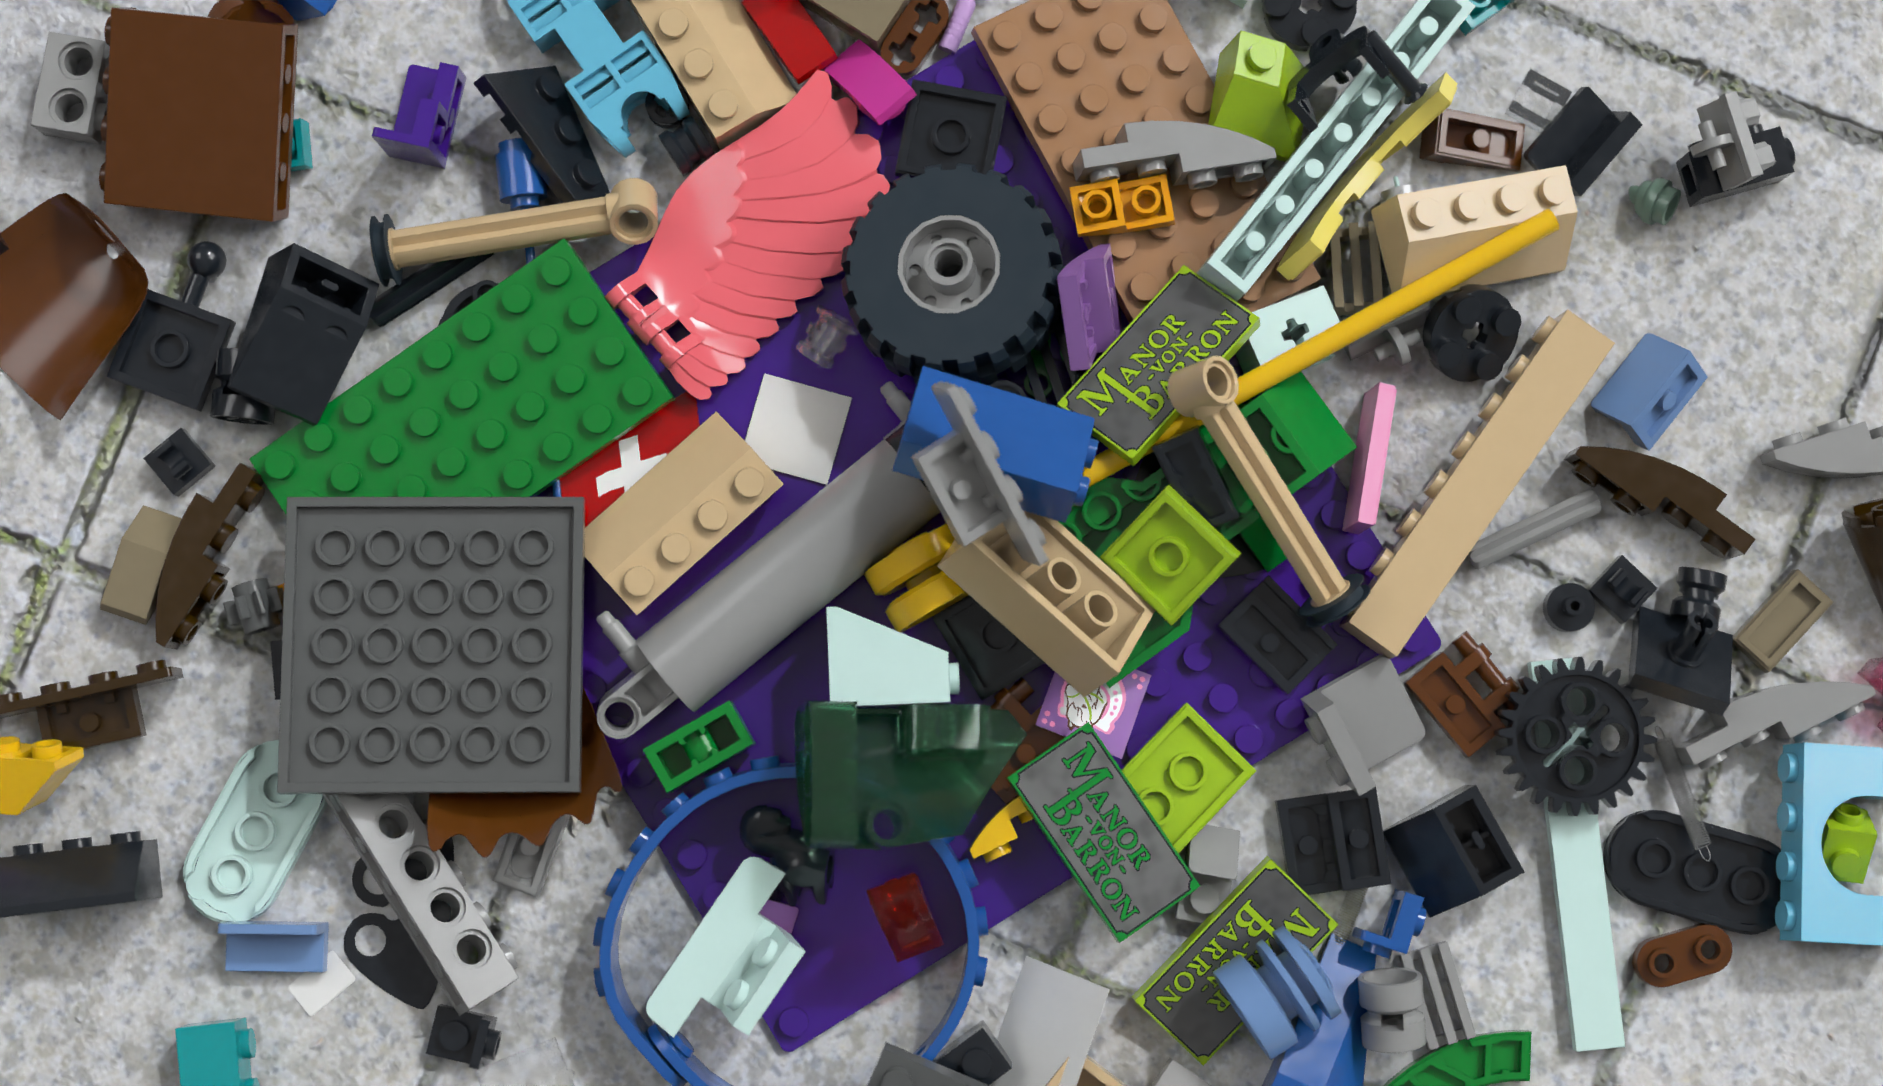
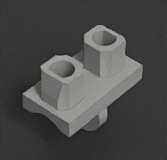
(1729, 141)
(1391, 338)

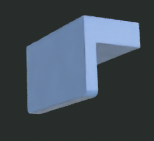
(1650, 389)
(275, 946)

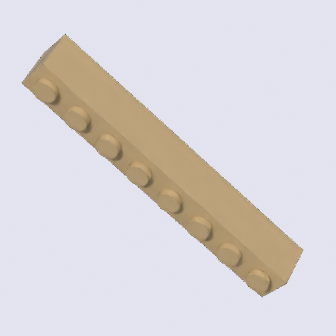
(1477, 483)

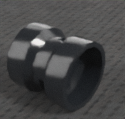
(1699, 591)

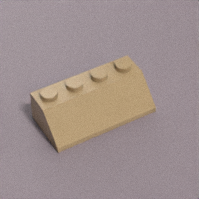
(717, 63)
(1441, 223)
(678, 512)
(1065, 611)

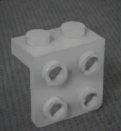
(1362, 721)

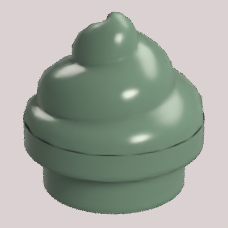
(1655, 200)

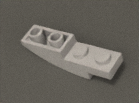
(1191, 151)
(1836, 453)
(1786, 709)

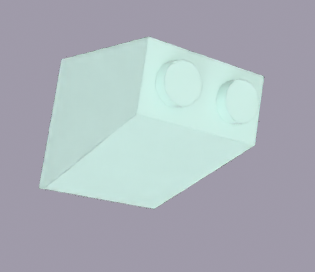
(884, 666)

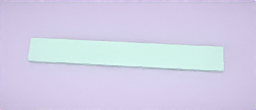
(1581, 904)

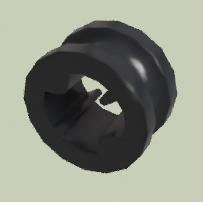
(653, 109)

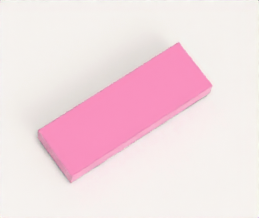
(1369, 458)

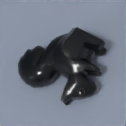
(770, 834)

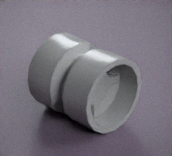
(1392, 1013)

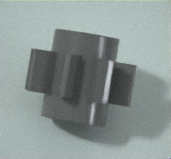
(255, 606)

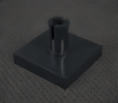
(1681, 659)

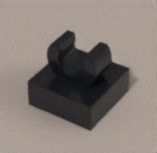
(179, 462)
(1621, 589)

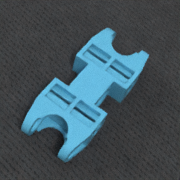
(614, 72)

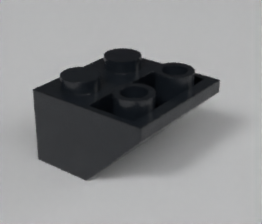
(1453, 850)

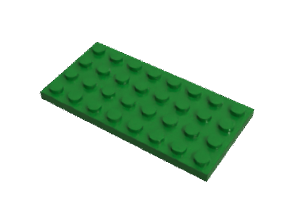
(484, 401)

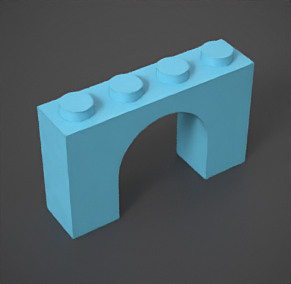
(1811, 899)

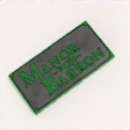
(1103, 832)

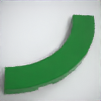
(1471, 1062)

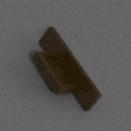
(92, 713)

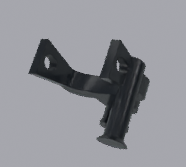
(1335, 55)

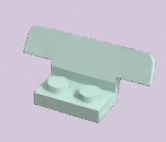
(732, 958)

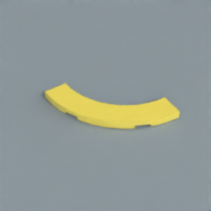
(1325, 220)

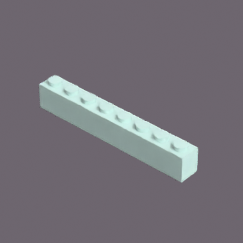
(1328, 150)

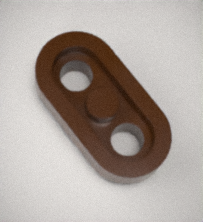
(1683, 953)

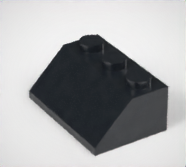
(79, 875)

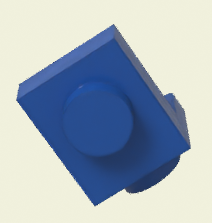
(1402, 922)

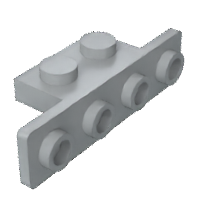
(969, 482)

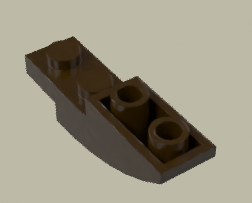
(1645, 482)
(190, 571)

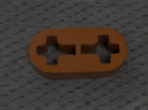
(924, 42)

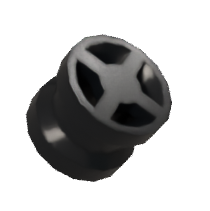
(686, 145)

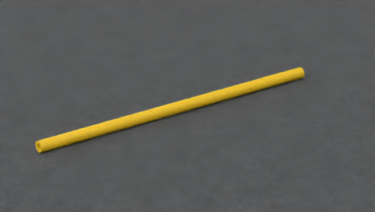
(1359, 325)

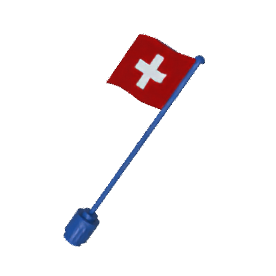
(630, 457)

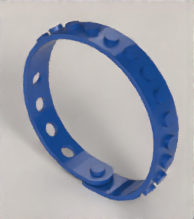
(674, 1056)

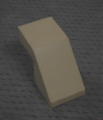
(139, 566)

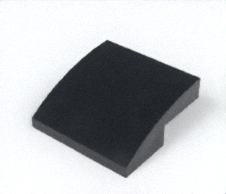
(1333, 841)

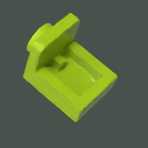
(1848, 843)

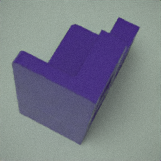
(425, 116)

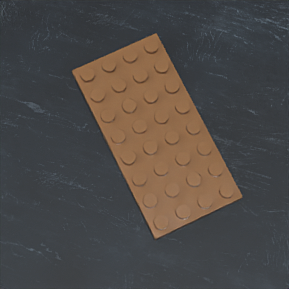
(1073, 83)

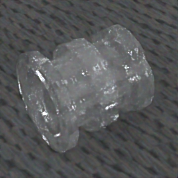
(826, 337)

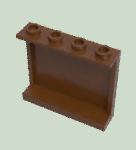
(199, 114)

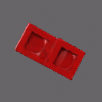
(792, 36)

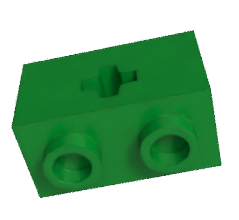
(699, 747)

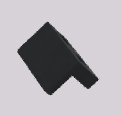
(1582, 138)

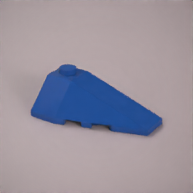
(1335, 1050)

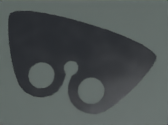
(399, 966)

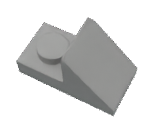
(1214, 864)

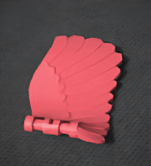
(753, 236)

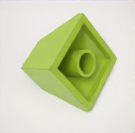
(1254, 92)

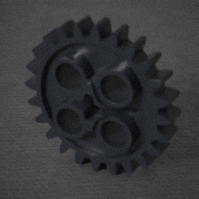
(1604, 770)

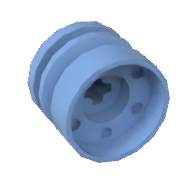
(1277, 992)

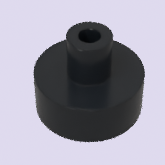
(1558, 607)

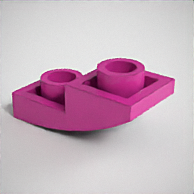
(870, 82)

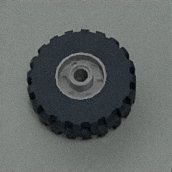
(953, 274)

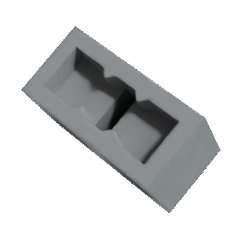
(61, 88)

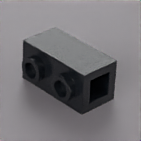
(1703, 184)

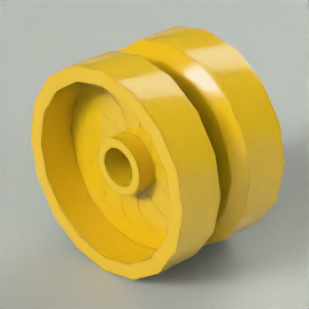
(916, 568)

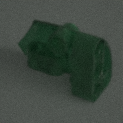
(911, 762)

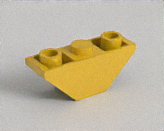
(32, 771)

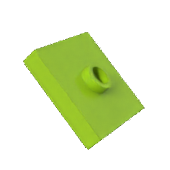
(1170, 555)

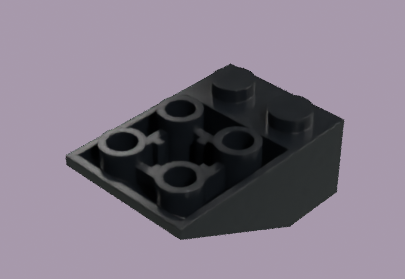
(301, 332)

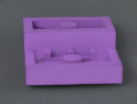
(1089, 305)

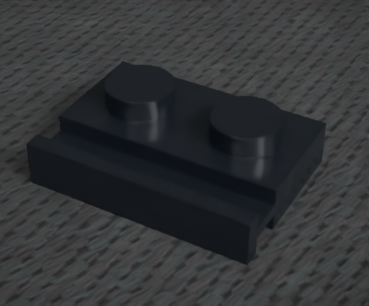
(1276, 635)

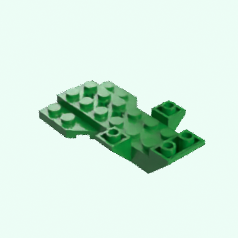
(1300, 442)

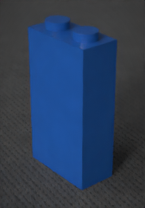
(1037, 442)

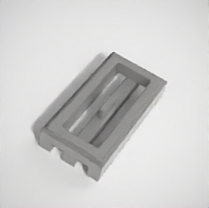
(1449, 1034)

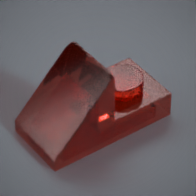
(905, 916)

